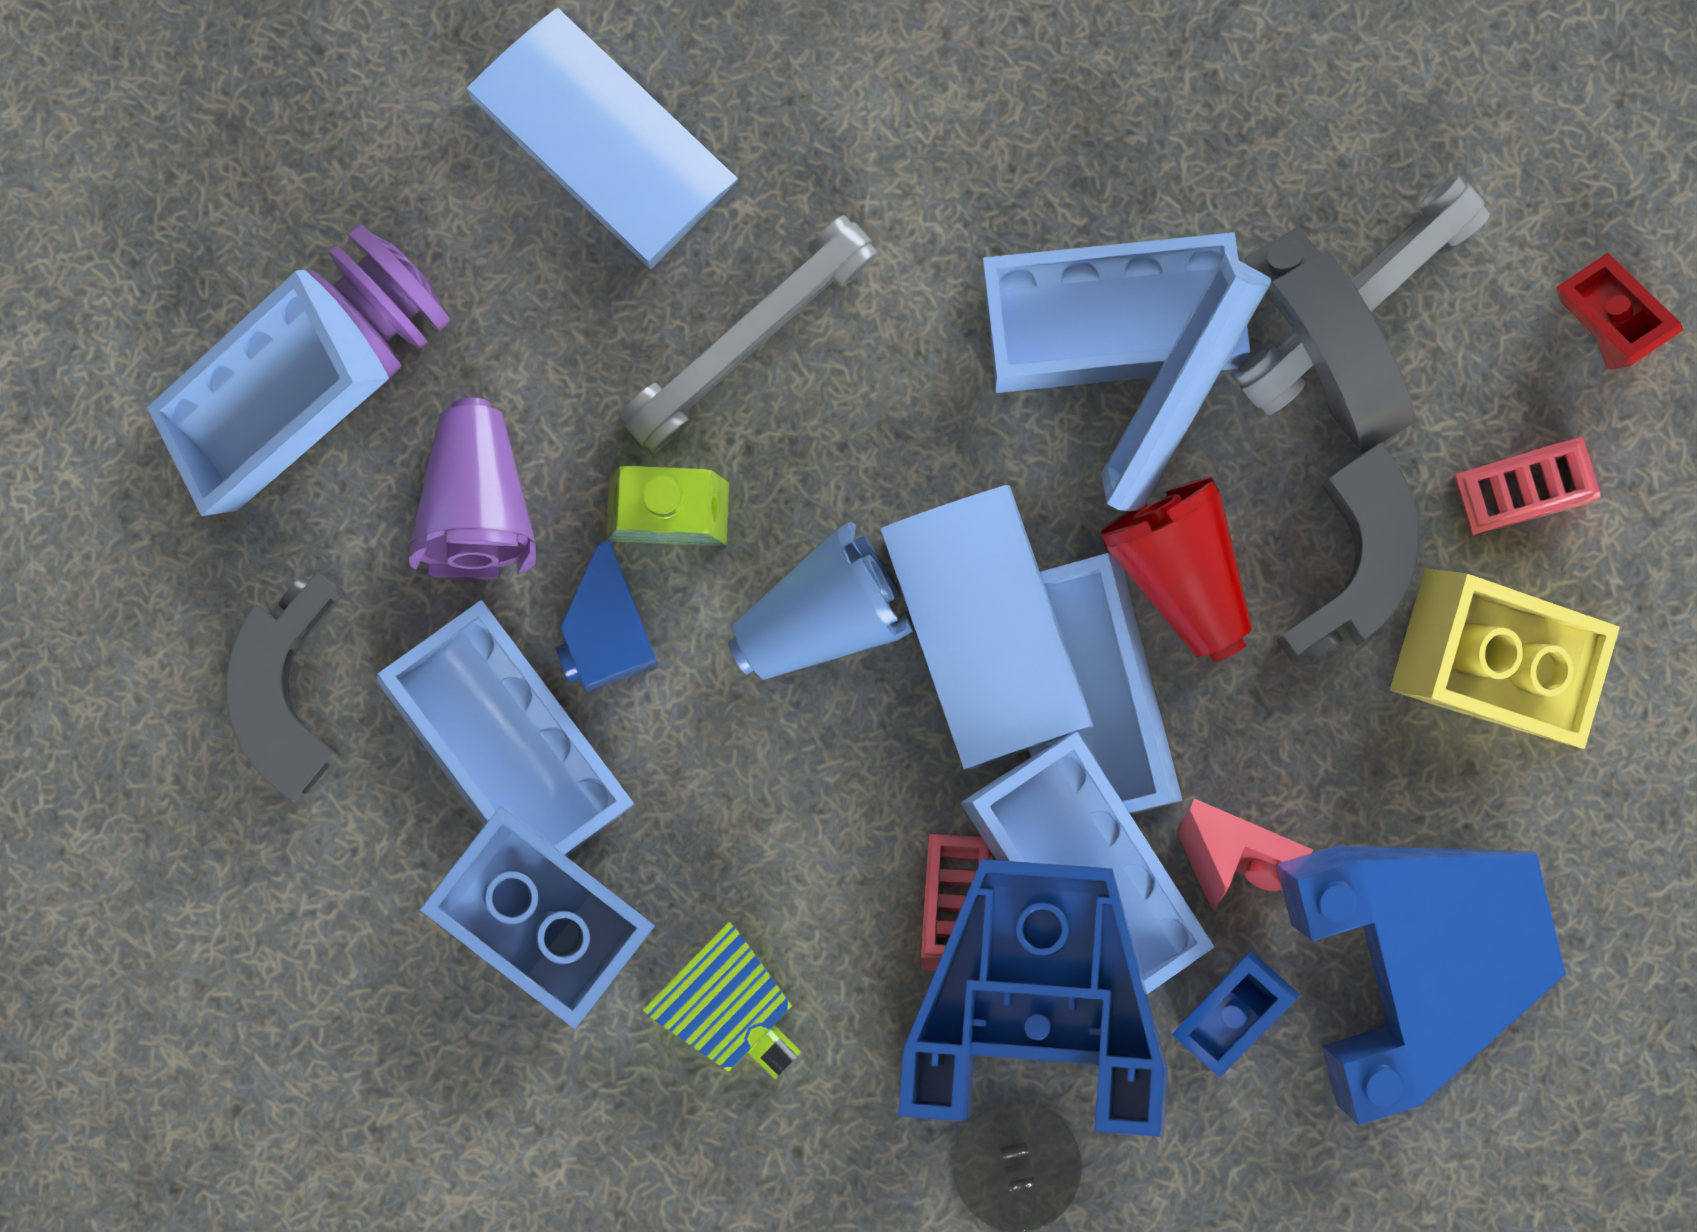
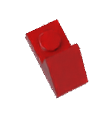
(1618, 312)

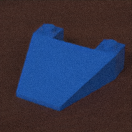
(1454, 950)
(1044, 975)

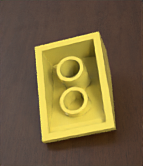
(1504, 657)

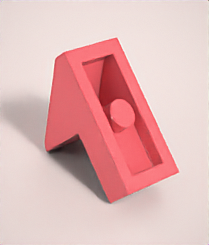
(1224, 844)

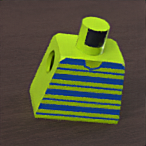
(667, 506)
(727, 1006)

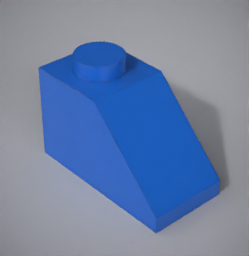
(603, 627)

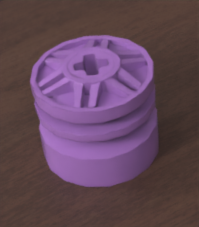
(383, 295)

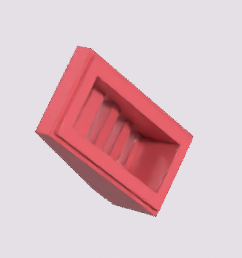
(1581, 473)
(953, 848)

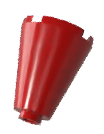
(1186, 566)

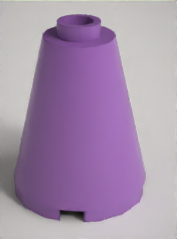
(472, 499)

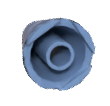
(821, 610)

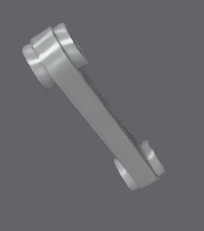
(1450, 215)
(658, 414)

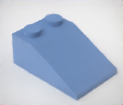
(537, 917)

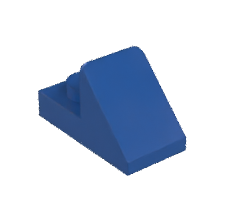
(1235, 1013)

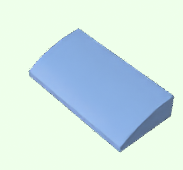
(601, 137)
(1097, 310)
(1182, 383)
(265, 394)
(986, 627)
(1115, 679)
(502, 732)
(1068, 814)

